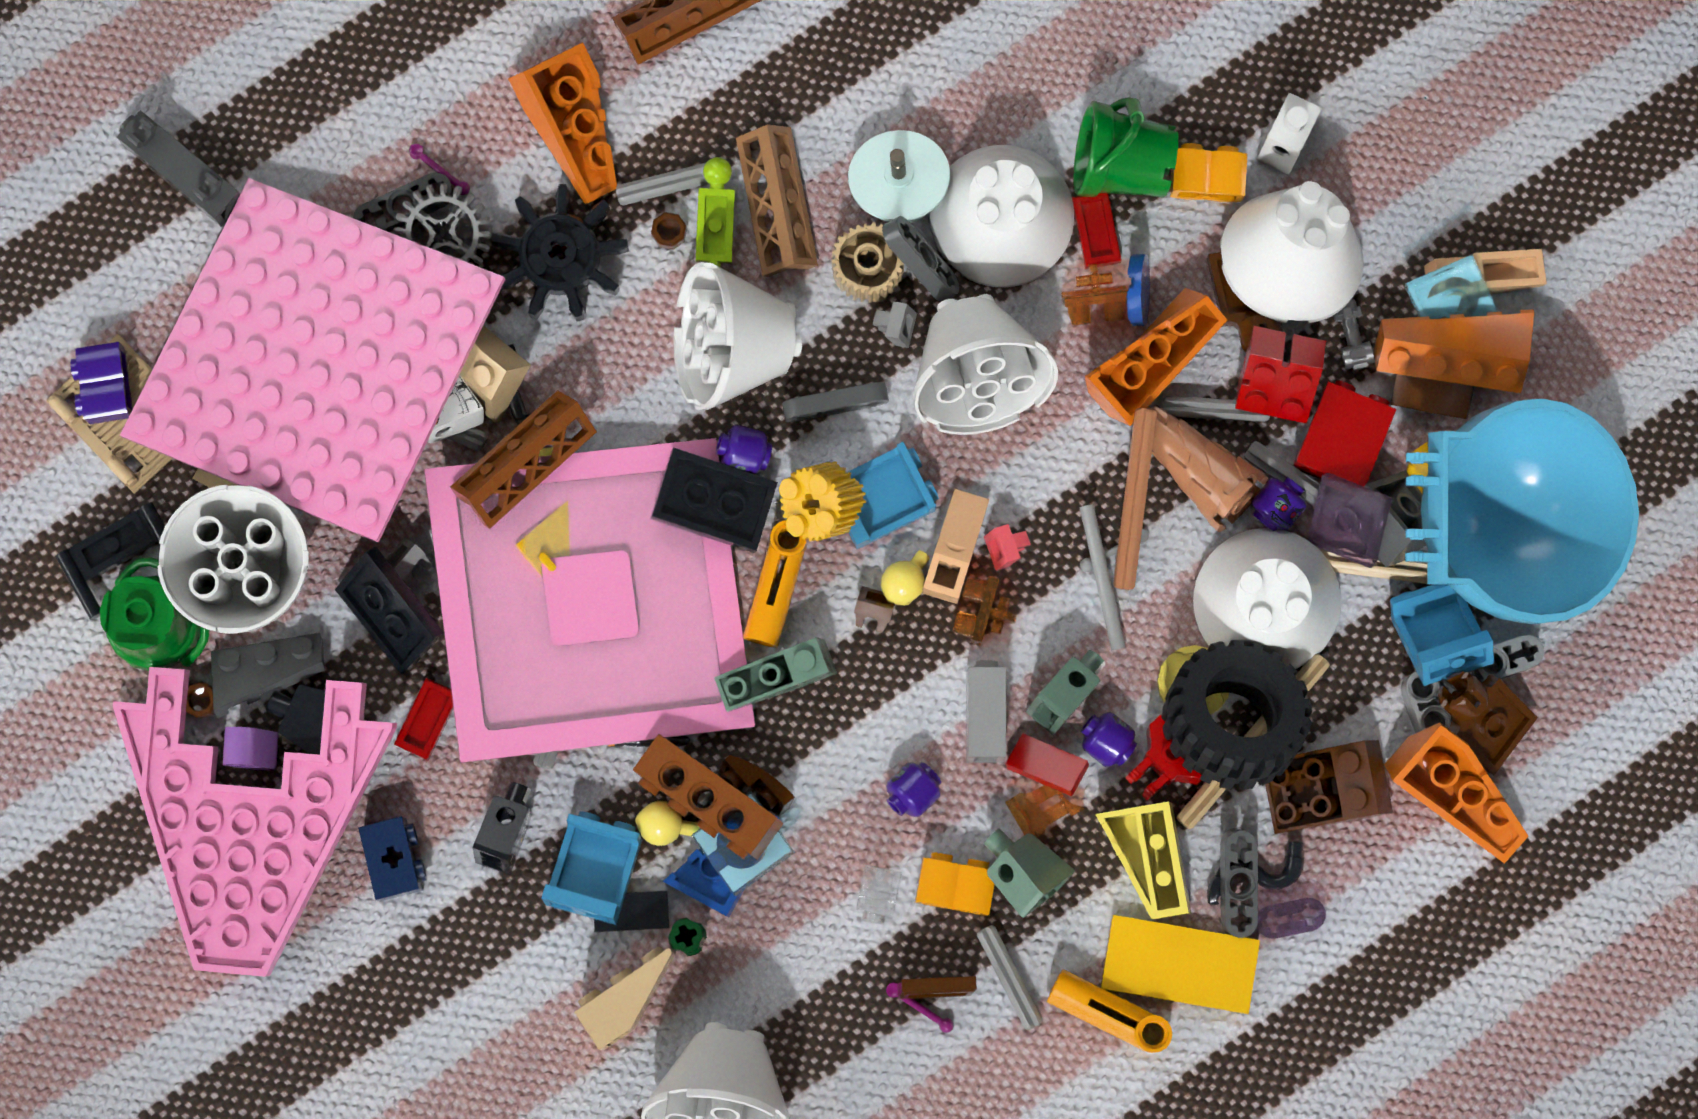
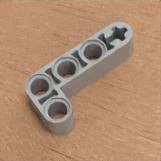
(1420, 707)

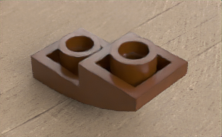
(1432, 396)
(749, 777)

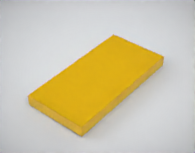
(1180, 964)

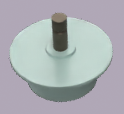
(899, 175)

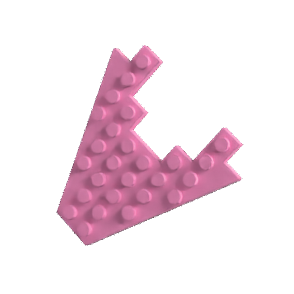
(245, 854)

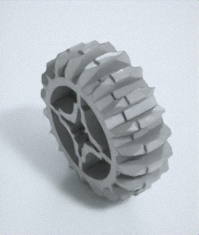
(462, 207)

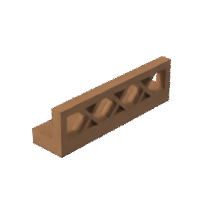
(782, 196)

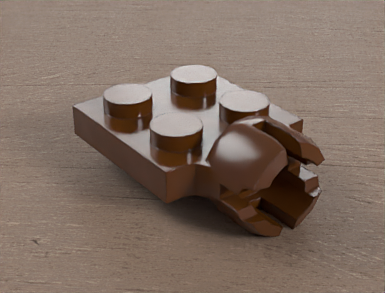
(1234, 310)
(1486, 717)

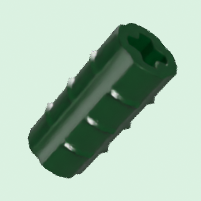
(677, 933)

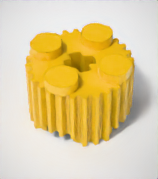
(821, 501)

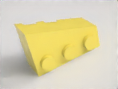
(1151, 855)

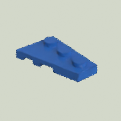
(703, 883)

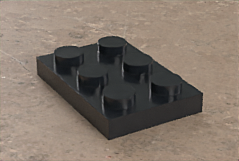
(713, 500)
(389, 610)

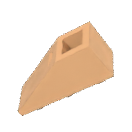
(955, 546)

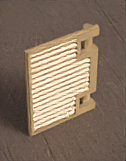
(105, 437)

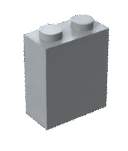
(986, 713)

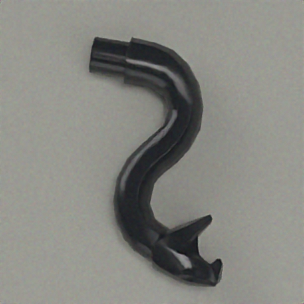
(1292, 871)

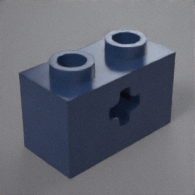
(377, 843)

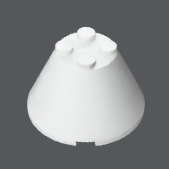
(1003, 216)
(1293, 254)
(730, 336)
(980, 368)
(233, 558)
(1268, 593)
(719, 1078)

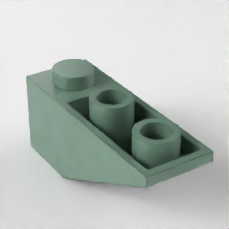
(776, 674)

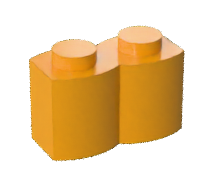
(1209, 174)
(955, 885)

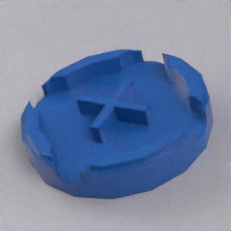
(1139, 291)

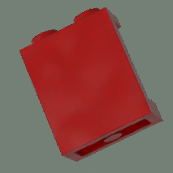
(1345, 434)

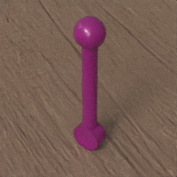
(417, 152)
(946, 1025)

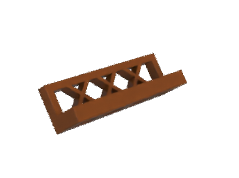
(671, 25)
(521, 451)

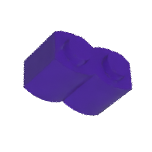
(103, 383)

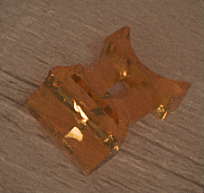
(1029, 815)

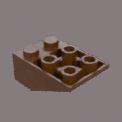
(1330, 787)

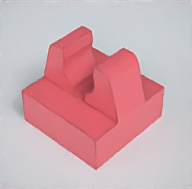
(1005, 546)

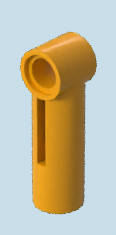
(767, 621)
(1073, 995)

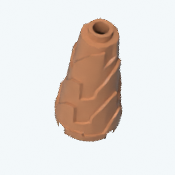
(1205, 470)

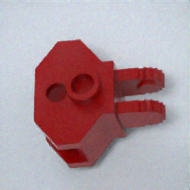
(1162, 762)

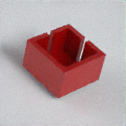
(1276, 386)

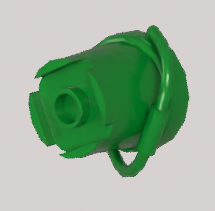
(1123, 151)
(146, 625)

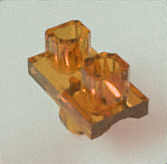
(1079, 301)
(984, 593)

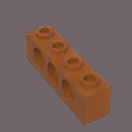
(665, 758)

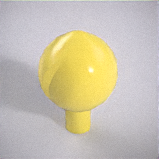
(904, 580)
(662, 824)

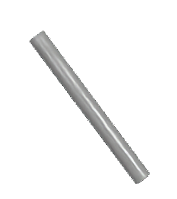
(1102, 577)

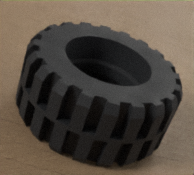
(1259, 679)

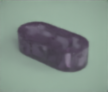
(1292, 927)

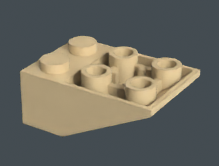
(620, 1008)

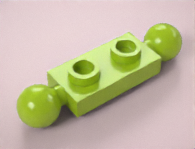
(715, 214)

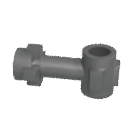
(1357, 354)

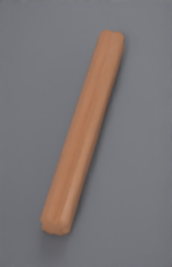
(1134, 498)

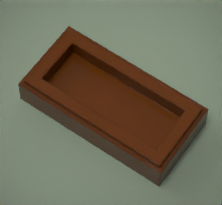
(936, 987)

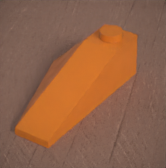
(568, 115)
(1453, 783)

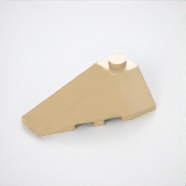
(493, 373)

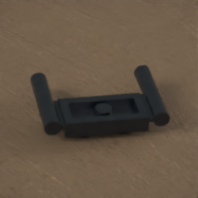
(108, 550)

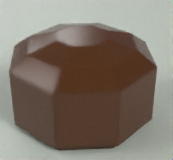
(669, 230)
(200, 700)

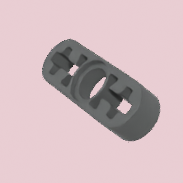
(389, 198)
(920, 258)
(835, 402)
(1228, 909)

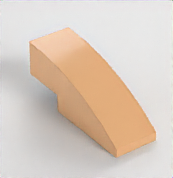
(1504, 269)

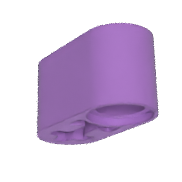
(250, 748)

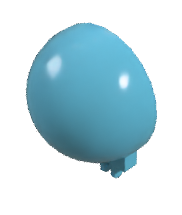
(1526, 511)

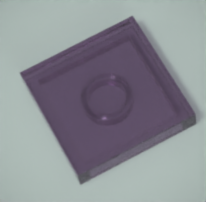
(1349, 520)

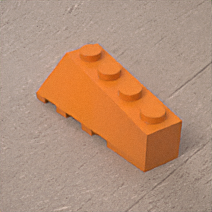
(1459, 349)
(1151, 362)

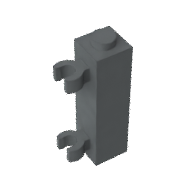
(178, 167)

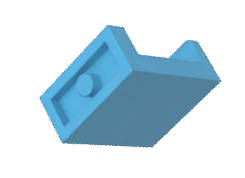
(893, 495)
(1440, 633)
(593, 868)

